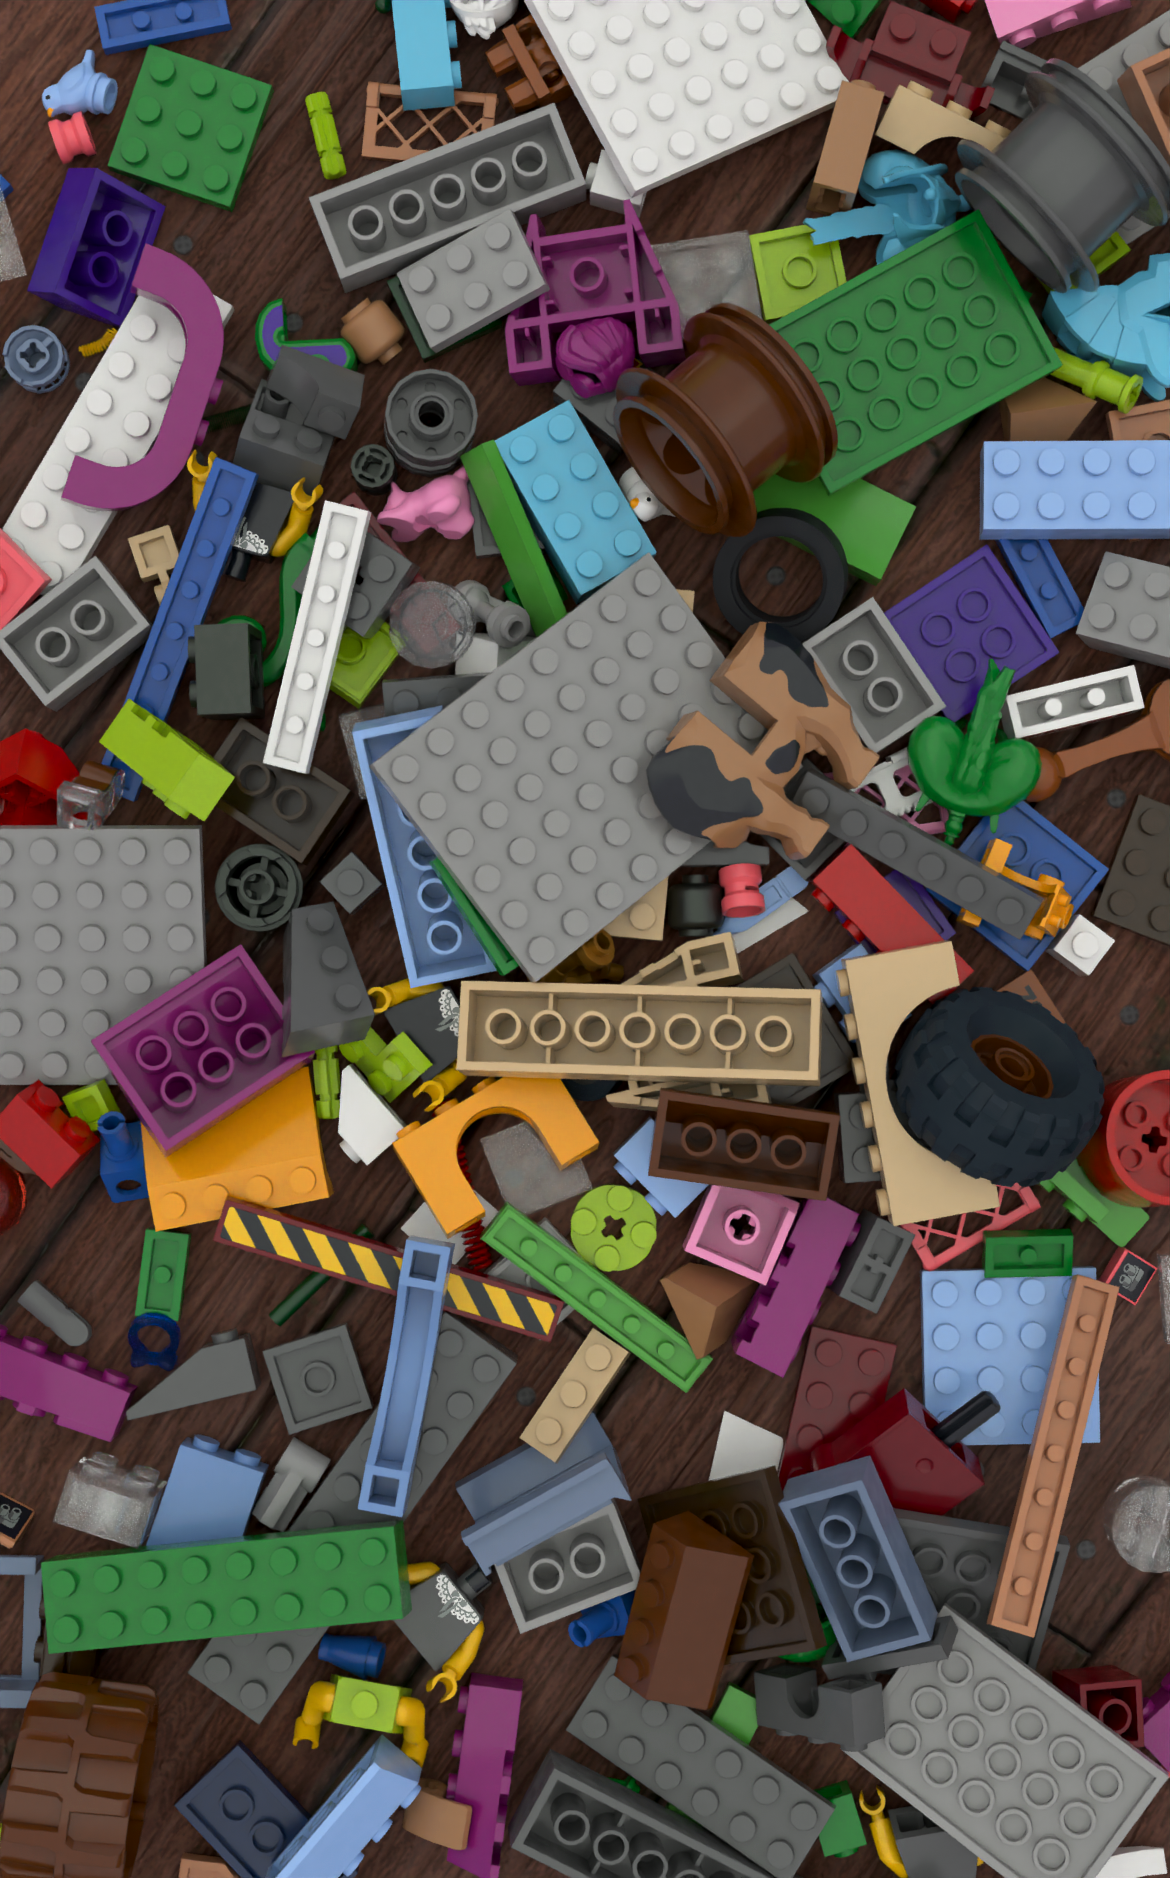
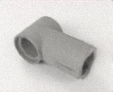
(294, 1478)

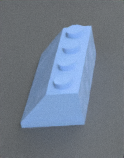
(351, 1816)

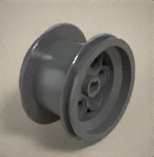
(1065, 178)

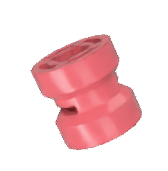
(741, 890)

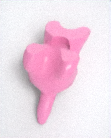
(438, 505)

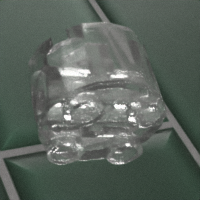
(1139, 1522)

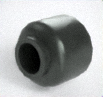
(695, 906)

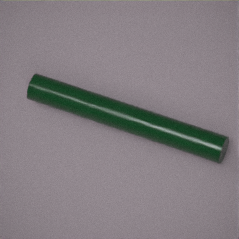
(307, 1288)

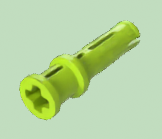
(1100, 380)

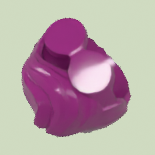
(595, 347)

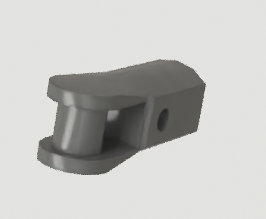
(55, 1314)

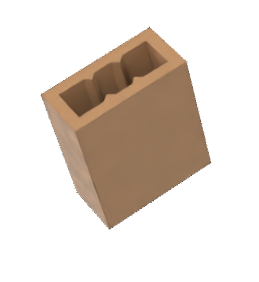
(845, 147)

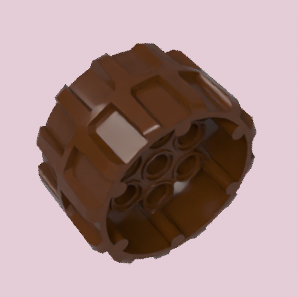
(79, 1779)

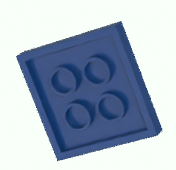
(1035, 850)

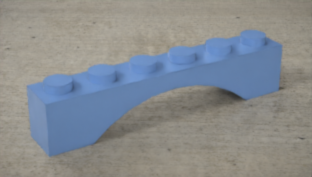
(407, 1376)

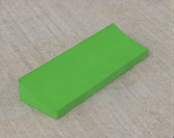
(860, 515)

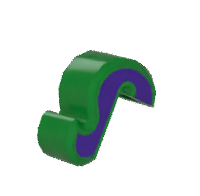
(272, 332)

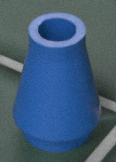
(353, 1653)

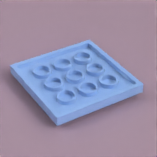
(995, 1340)

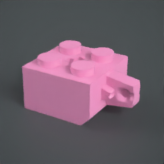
(752, 1251)

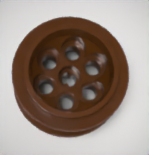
(724, 421)

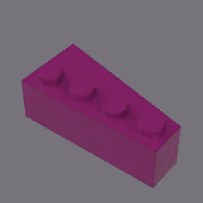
(790, 1300)

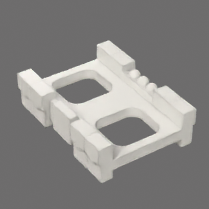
(883, 778)

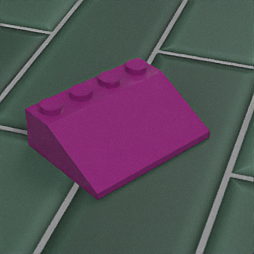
(200, 1050)

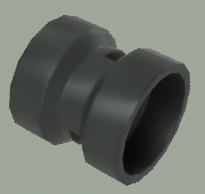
(377, 477)

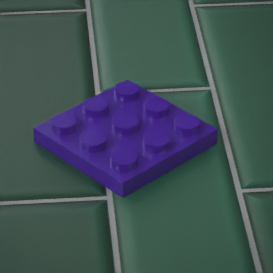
(964, 622)

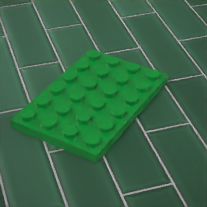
(918, 346)

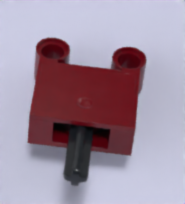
(914, 1452)

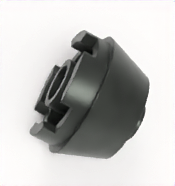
(258, 887)

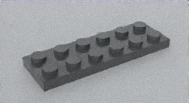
(704, 1773)

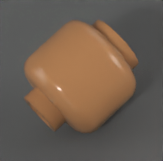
(373, 331)

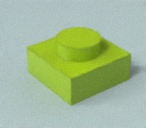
(91, 1102)

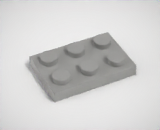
(473, 281)

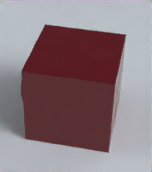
(1109, 1696)

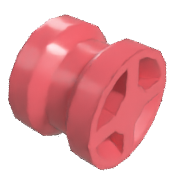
(72, 137)

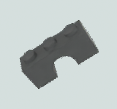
(836, 1712)

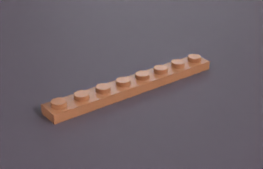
(1053, 1456)

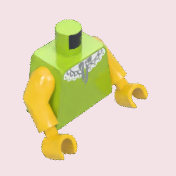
(364, 1706)

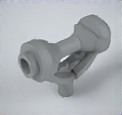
(504, 621)

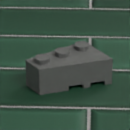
(321, 983)

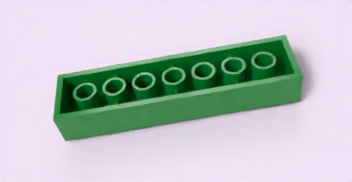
(226, 1587)

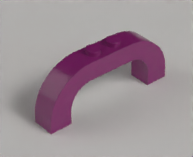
(183, 292)

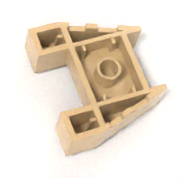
(699, 963)

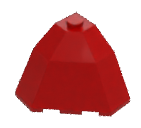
(30, 779)

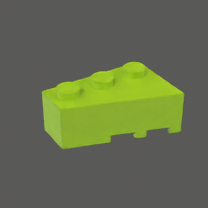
(167, 761)

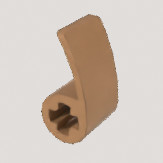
(438, 1818)

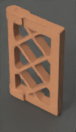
(376, 90)

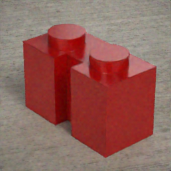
(44, 1134)

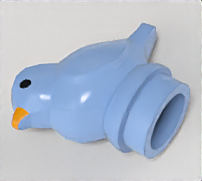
(81, 90)

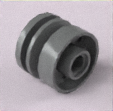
(431, 397)

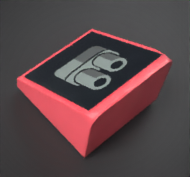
(1128, 1273)

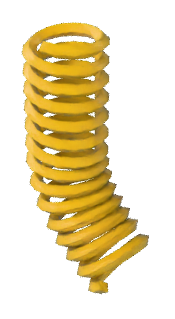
(105, 340)

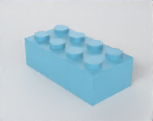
(573, 501)

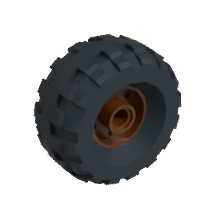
(999, 1087)

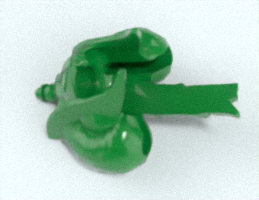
(970, 770)

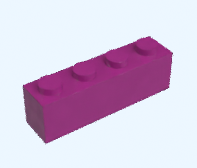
(63, 1386)
(485, 1767)

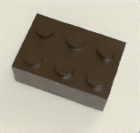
(278, 803)

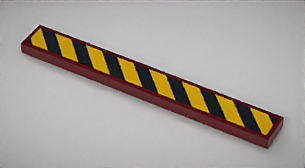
(379, 1267)

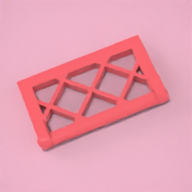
(962, 1243)

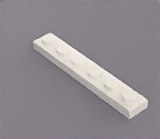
(317, 637)

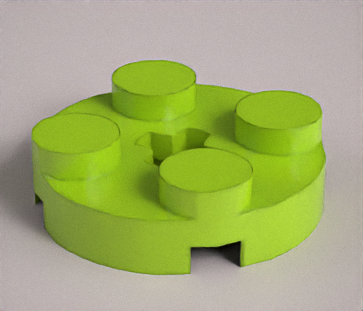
(638, 1232)

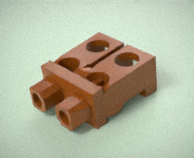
(540, 72)

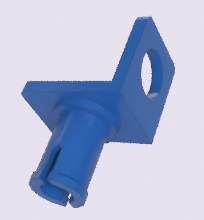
(121, 1156)
(602, 1620)

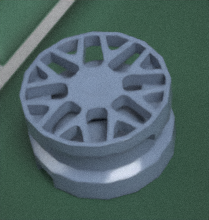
(35, 358)

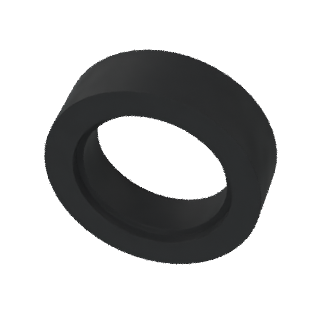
(794, 525)

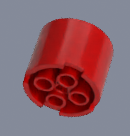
(1115, 1155)

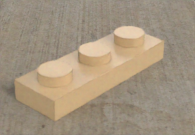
(574, 1395)

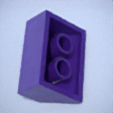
(95, 246)

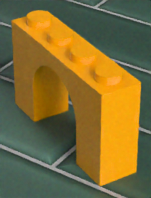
(431, 1148)

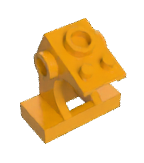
(1055, 908)

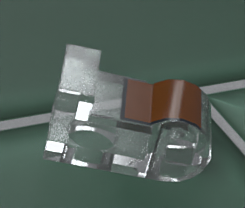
(93, 791)

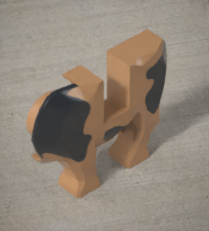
(723, 792)

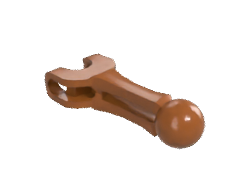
(1144, 733)

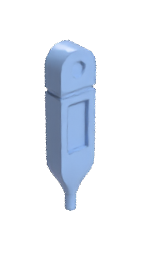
(775, 893)

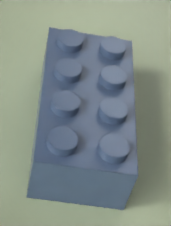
(859, 1559)

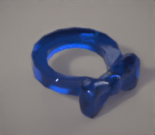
(140, 1355)

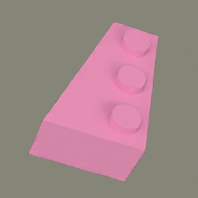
(1026, 20)

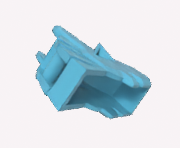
(1120, 325)

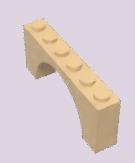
(880, 996)

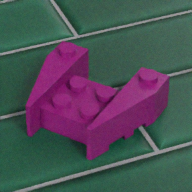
(590, 278)

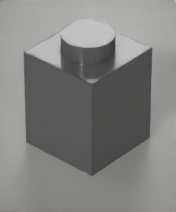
(352, 883)

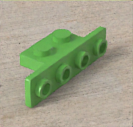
(1085, 1201)

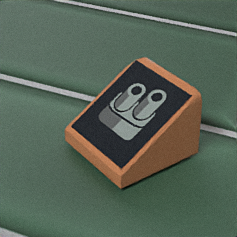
(13, 1520)

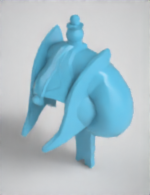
(908, 201)

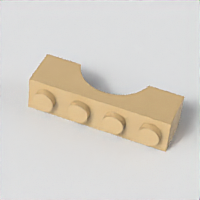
(915, 120)

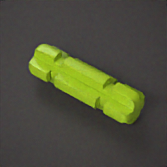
(325, 135)
(327, 1082)

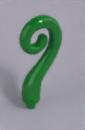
(289, 603)

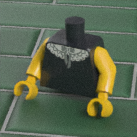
(270, 523)
(432, 1023)

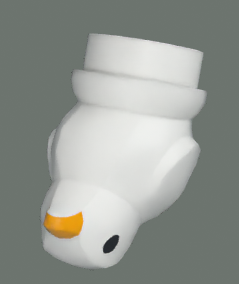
(640, 498)

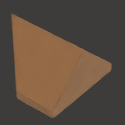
(1043, 412)
(707, 1303)

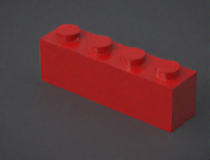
(875, 909)

